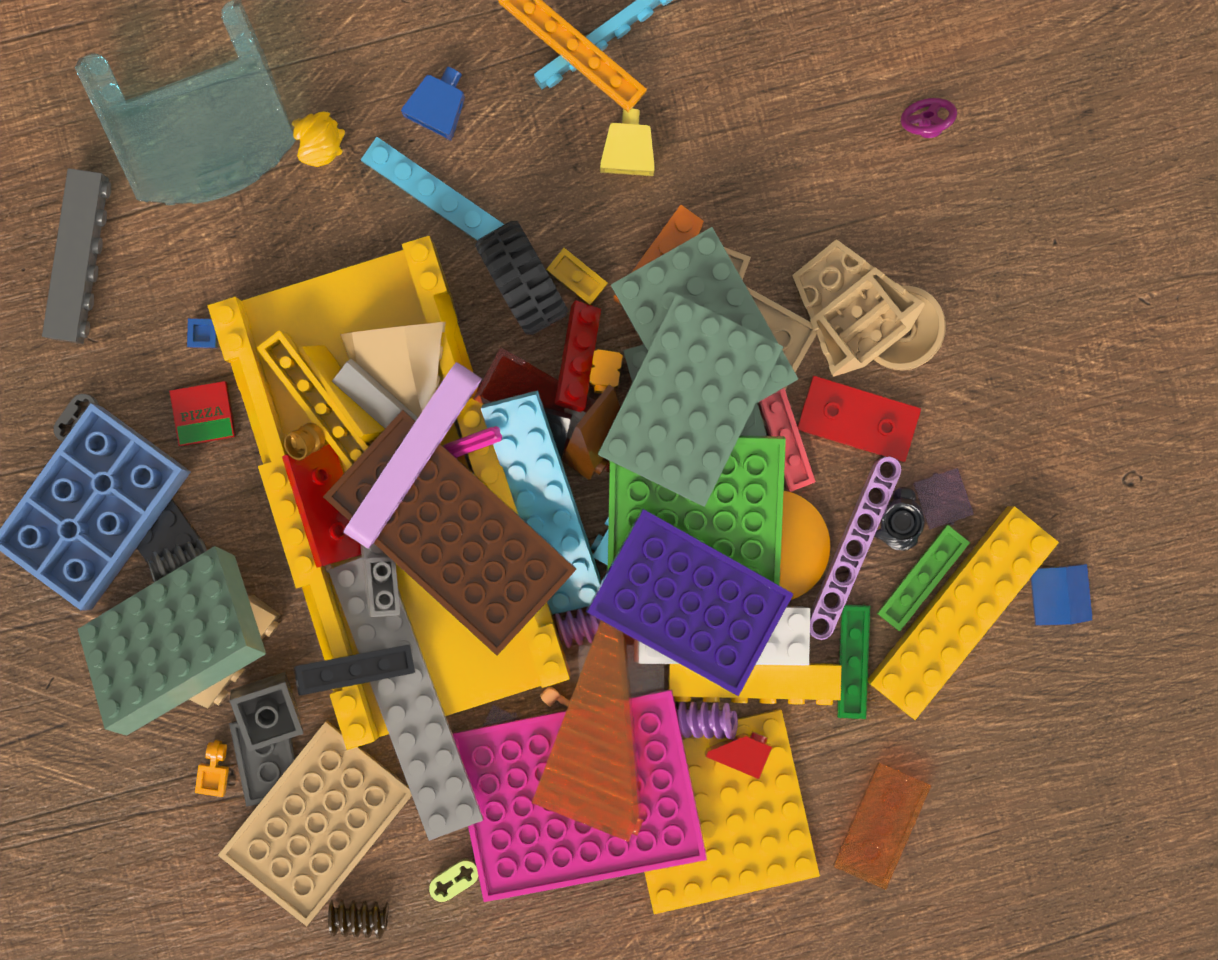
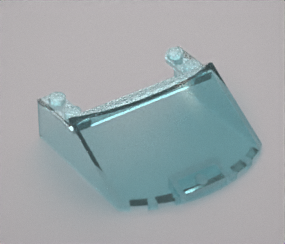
(200, 132)

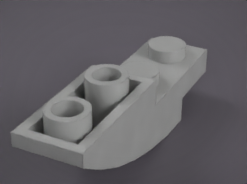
(380, 582)

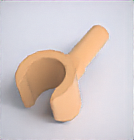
(550, 696)

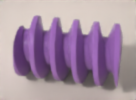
(577, 627)
(707, 721)

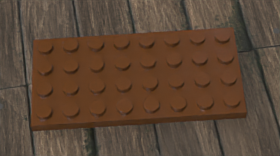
(458, 540)

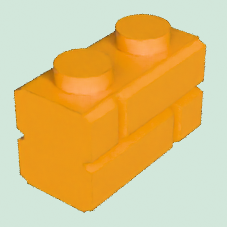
(605, 370)

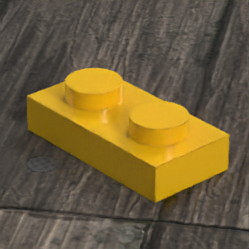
(577, 276)

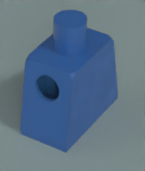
(437, 103)

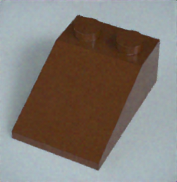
(591, 434)

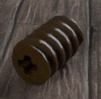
(357, 919)

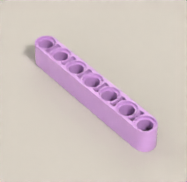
(412, 455)
(863, 537)

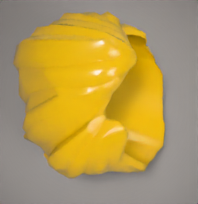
(317, 138)

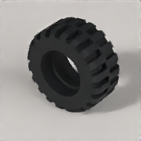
(521, 277)

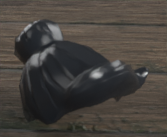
(902, 521)

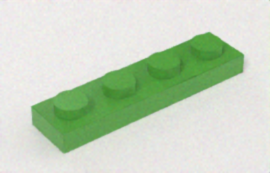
(923, 577)

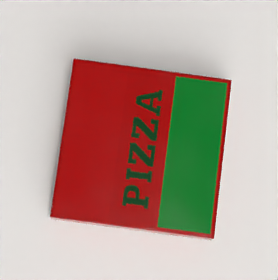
(202, 413)

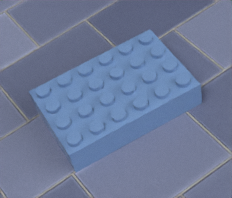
(90, 507)

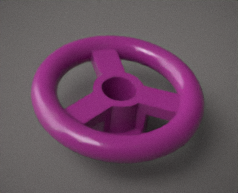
(929, 123)

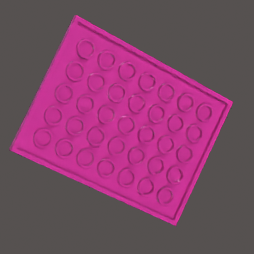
(537, 850)

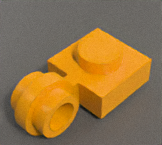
(212, 777)

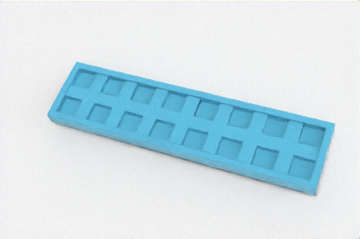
(543, 491)

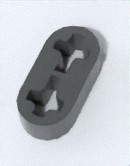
(70, 414)

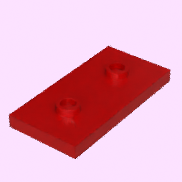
(858, 419)
(321, 520)

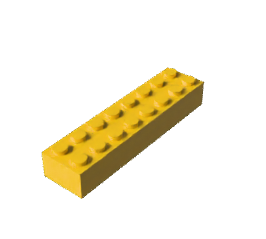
(962, 611)

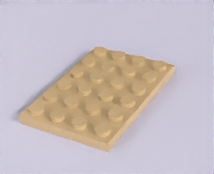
(316, 823)

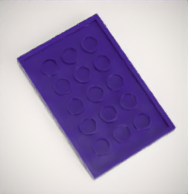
(689, 602)

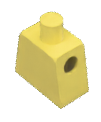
(628, 147)

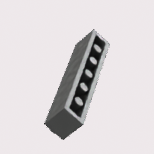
(76, 256)

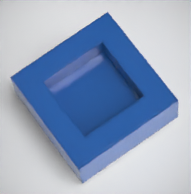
(201, 334)

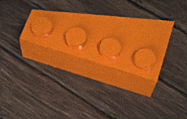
(679, 229)

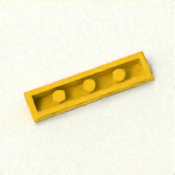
(325, 369)

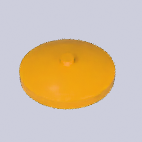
(803, 545)

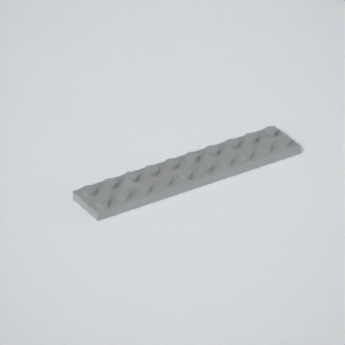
(411, 713)

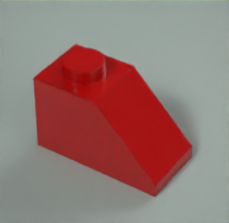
(742, 753)

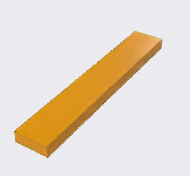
(577, 50)

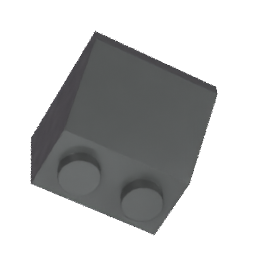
(266, 711)

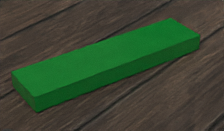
(854, 661)

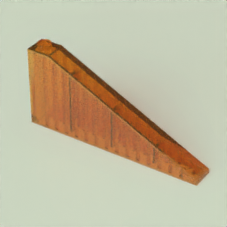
(595, 755)

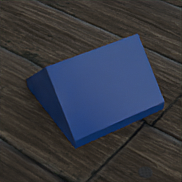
(1061, 595)

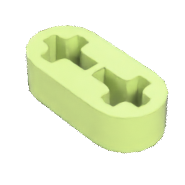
(450, 874)

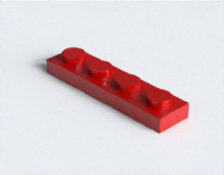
(578, 356)

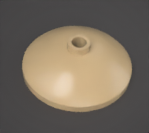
(925, 336)

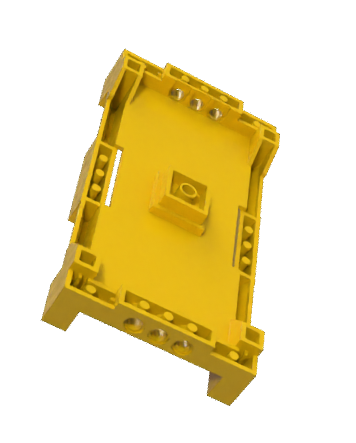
(369, 296)

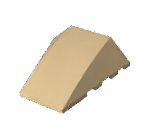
(853, 307)
(400, 360)

